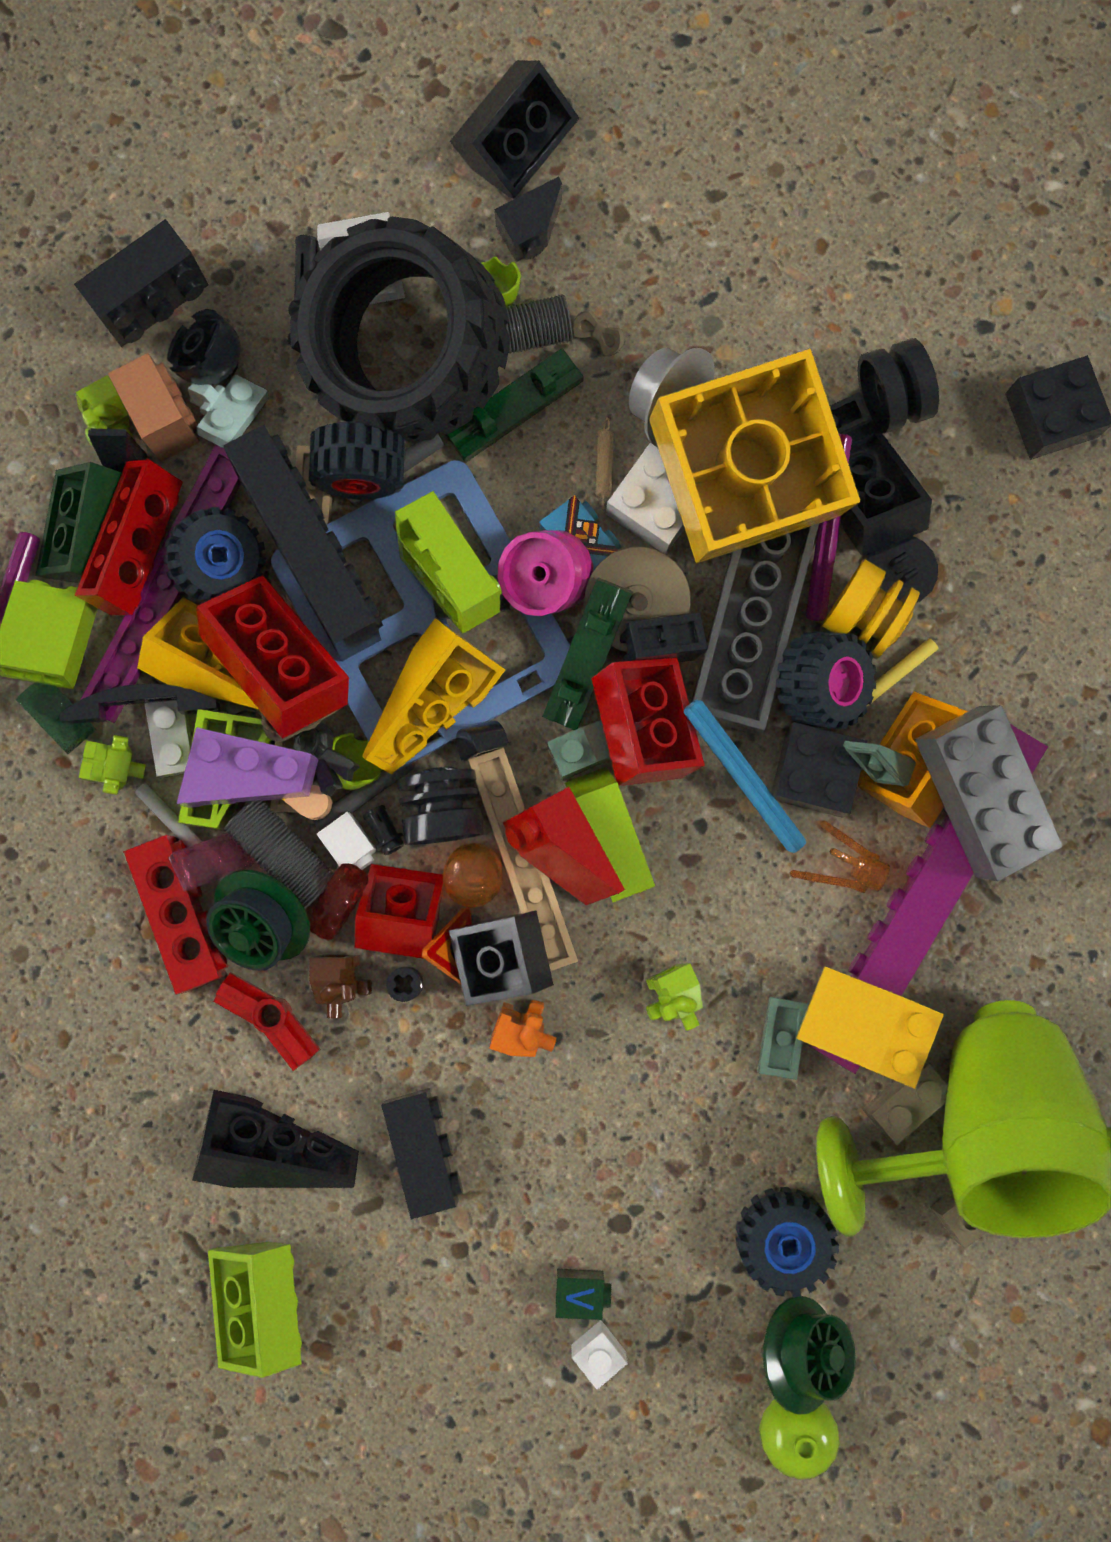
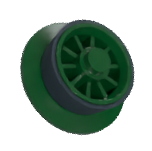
(257, 920)

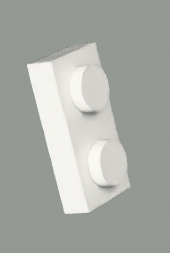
(169, 738)

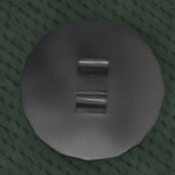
(910, 562)

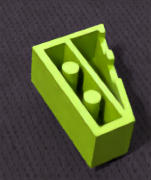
(446, 563)
(250, 728)
(609, 818)

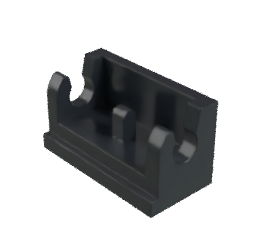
(665, 638)

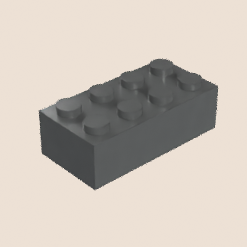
(989, 792)

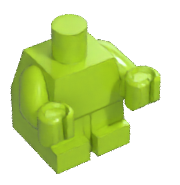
(102, 407)
(110, 764)
(678, 995)

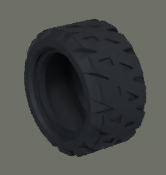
(340, 290)

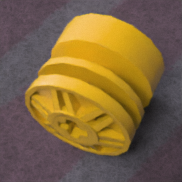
(872, 609)

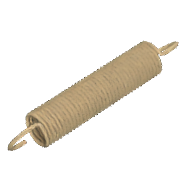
(604, 463)

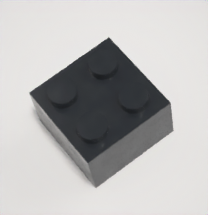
(1059, 407)
(816, 771)
(501, 958)

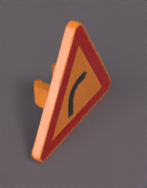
(440, 950)

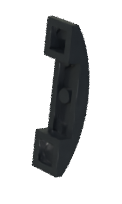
(93, 707)

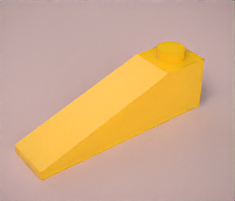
(181, 658)
(434, 686)

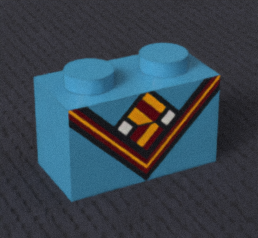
(581, 522)

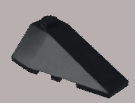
(262, 1150)

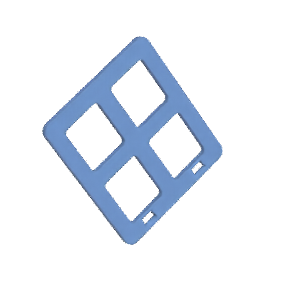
(375, 524)

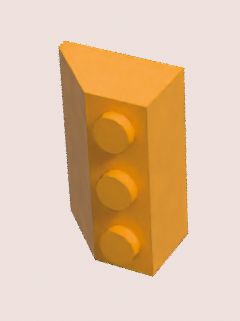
(920, 798)

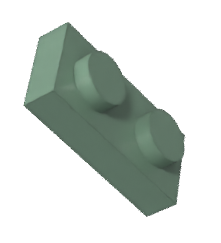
(779, 1047)

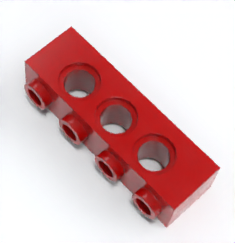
(139, 486)
(185, 974)

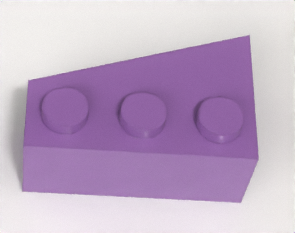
(242, 770)

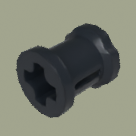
(393, 983)

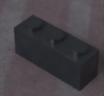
(422, 1153)

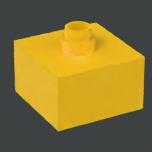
(753, 456)

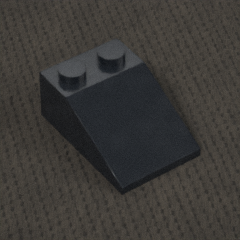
(890, 497)

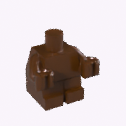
(334, 981)

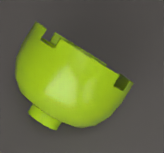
(799, 1443)

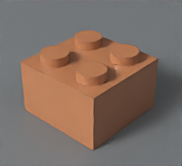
(155, 406)

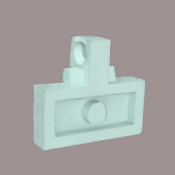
(227, 409)

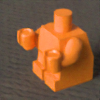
(521, 1033)

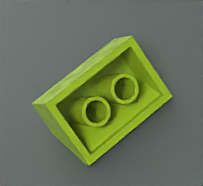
(255, 1308)

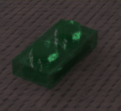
(45, 704)

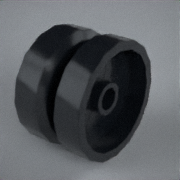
(898, 385)

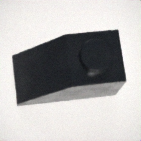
(529, 220)

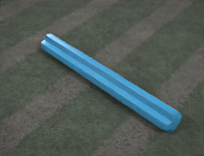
(744, 776)

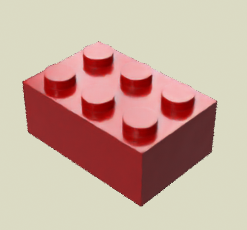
(646, 721)

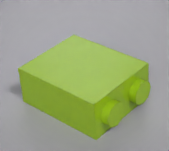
(44, 634)

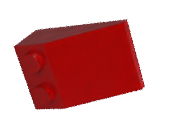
(564, 847)

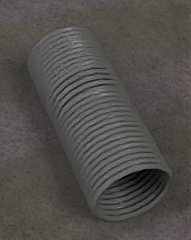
(548, 319)
(289, 861)

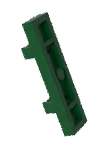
(516, 404)
(587, 653)

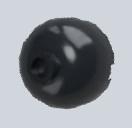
(206, 350)

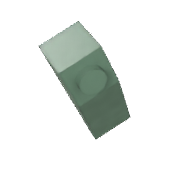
(579, 750)

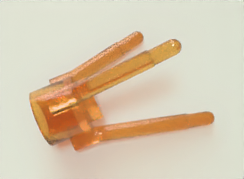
(867, 868)

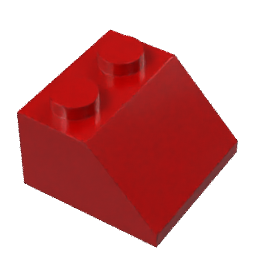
(398, 911)

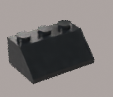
(515, 127)

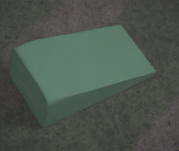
(882, 763)

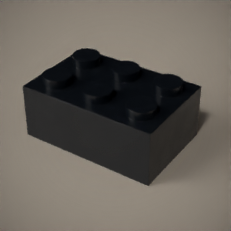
(143, 283)

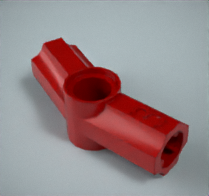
(250, 1002)

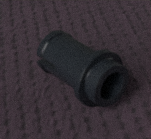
(384, 831)

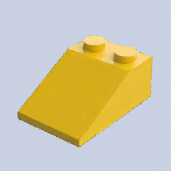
(870, 1026)

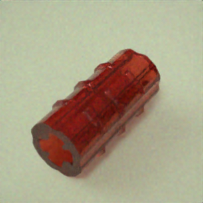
(338, 901)

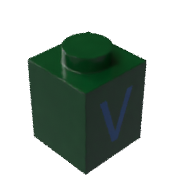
(581, 1294)

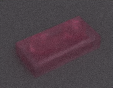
(209, 861)

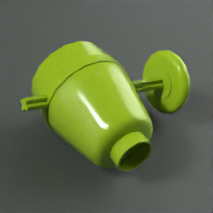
(1009, 1109)

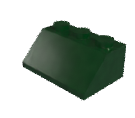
(74, 519)

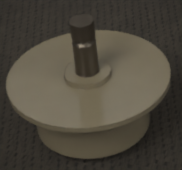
(653, 577)

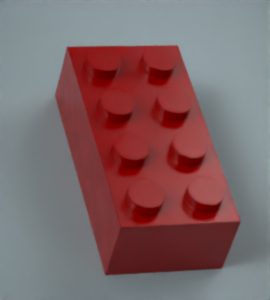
(273, 656)

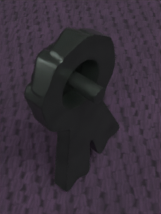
(330, 763)

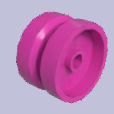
(544, 572)

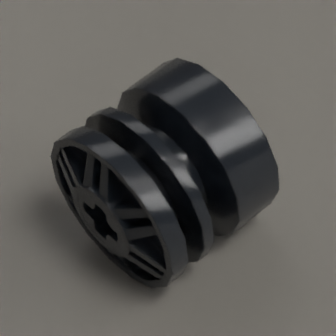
(440, 806)

